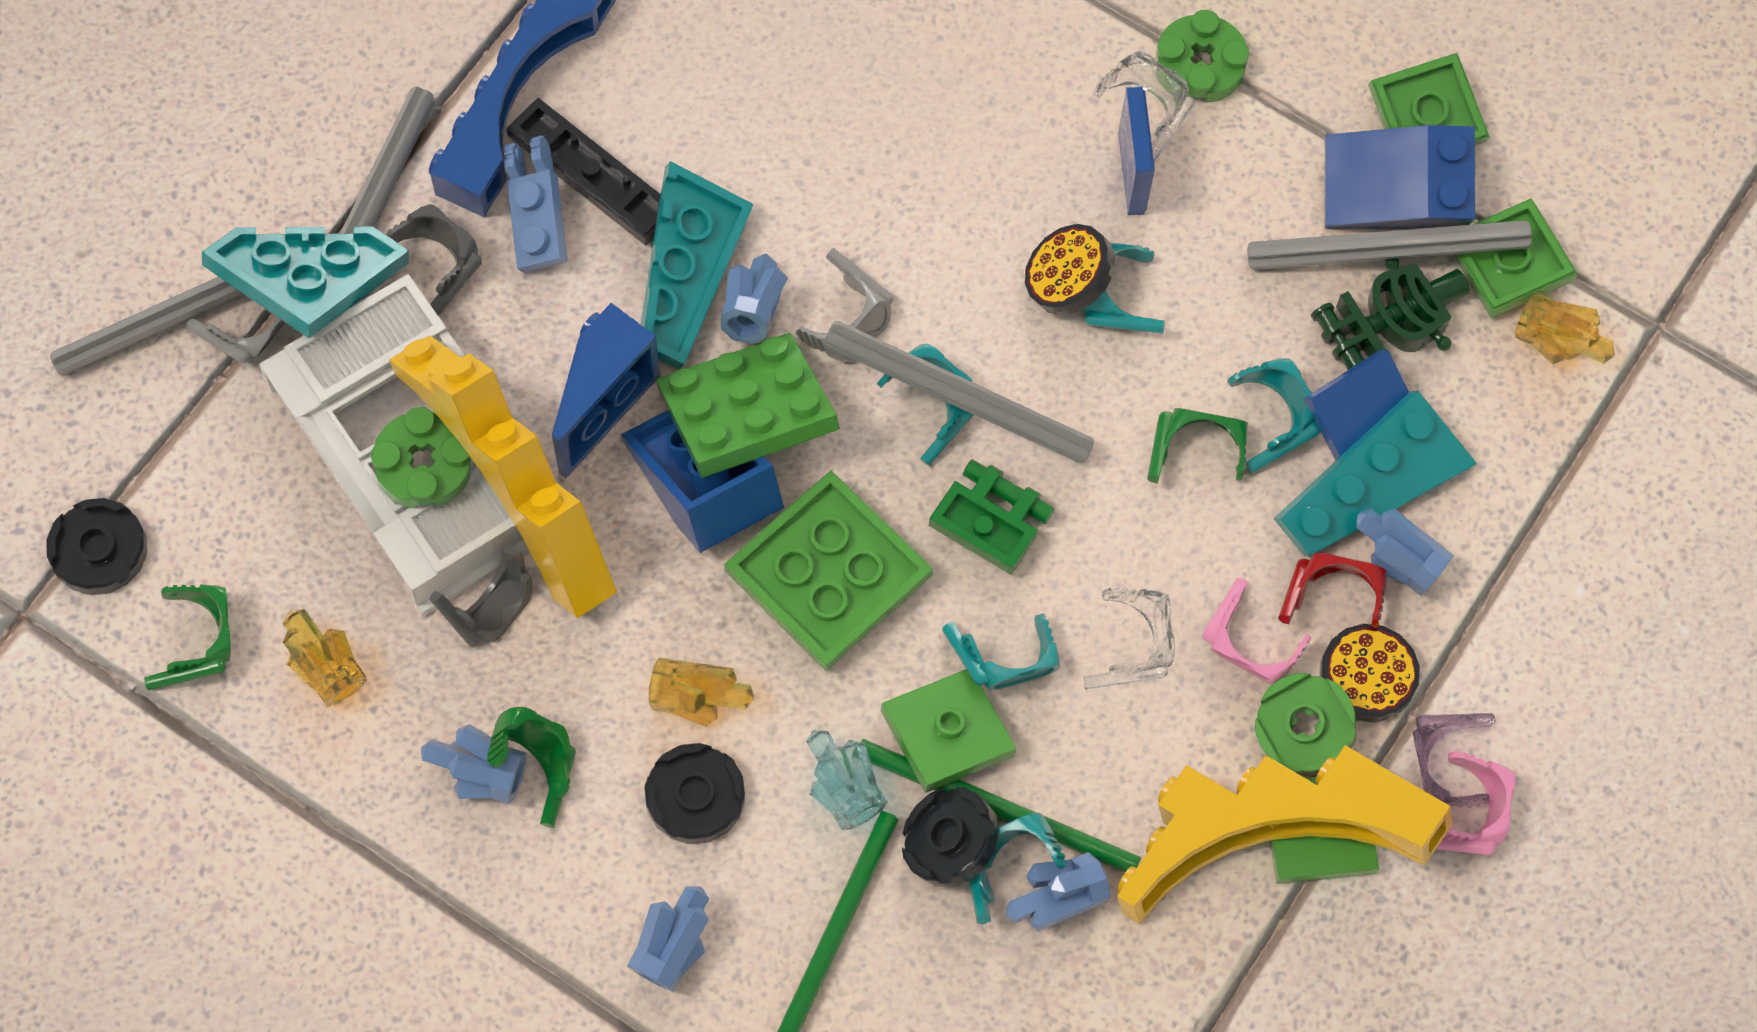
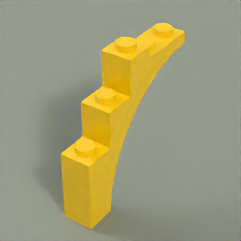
(515, 466)
(1273, 803)

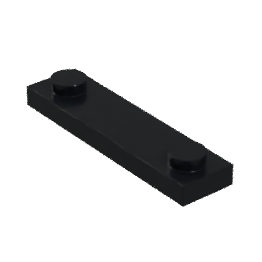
(590, 170)

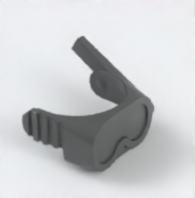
(433, 224)
(496, 607)

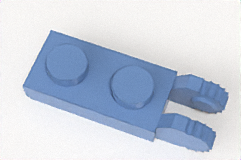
(535, 207)

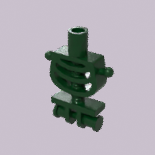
(1419, 314)

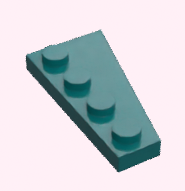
(689, 255)
(1381, 471)

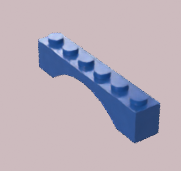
(472, 164)

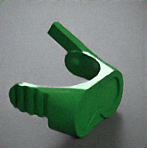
(1170, 423)
(215, 601)
(546, 742)

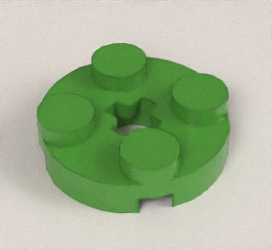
(1211, 35)
(421, 485)
(1316, 697)

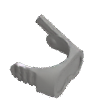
(874, 315)
(239, 350)

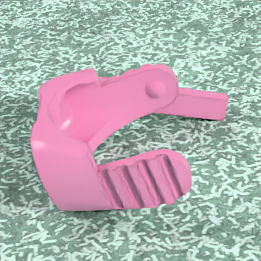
(1217, 635)
(1500, 785)

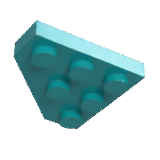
(305, 273)

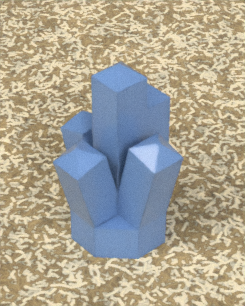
(752, 299)
(1403, 549)
(469, 764)
(1064, 892)
(671, 939)

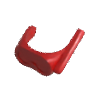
(1324, 564)

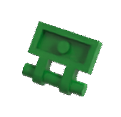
(984, 526)

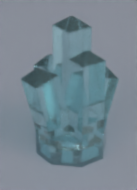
(845, 780)

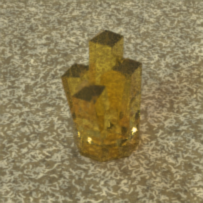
(1562, 330)
(322, 659)
(695, 690)

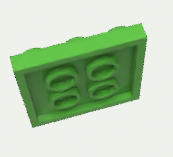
(747, 404)
(828, 570)

